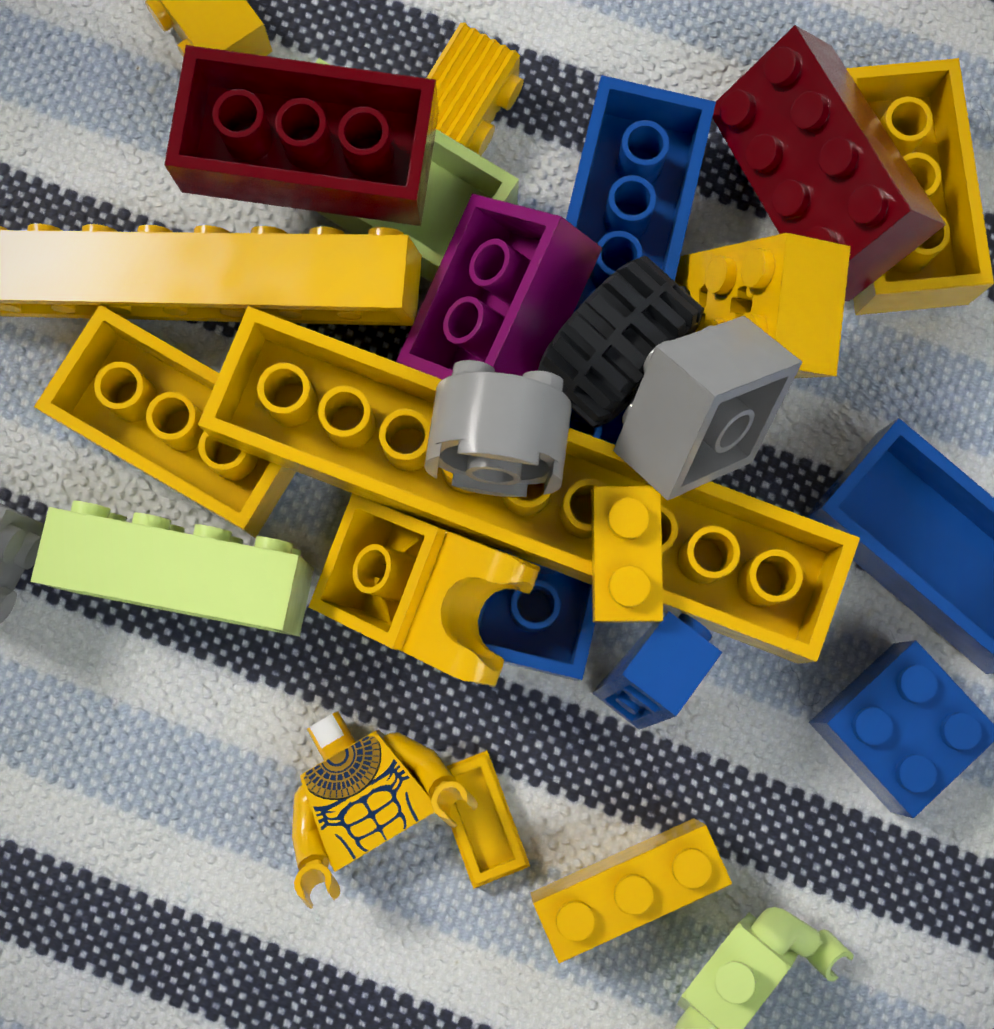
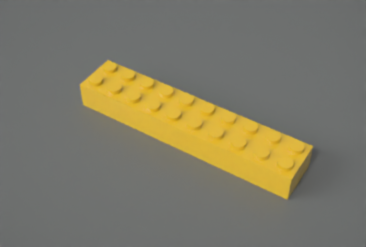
(367, 431)

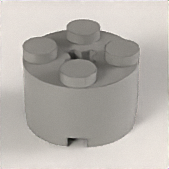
(499, 430)

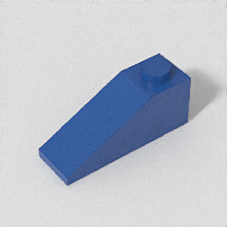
(659, 671)

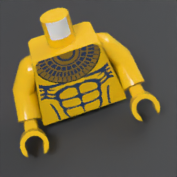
(363, 799)

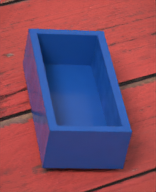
(921, 535)

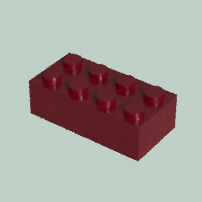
(303, 135)
(824, 158)

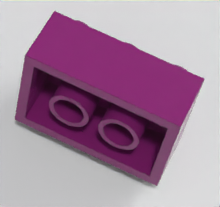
(500, 290)

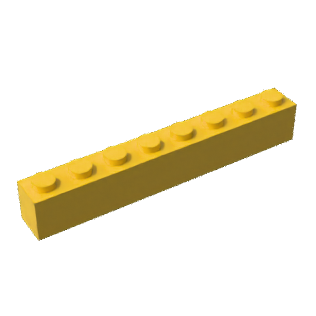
(211, 274)

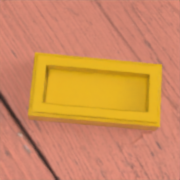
(488, 834)

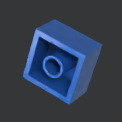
(905, 728)

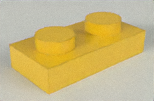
(626, 554)

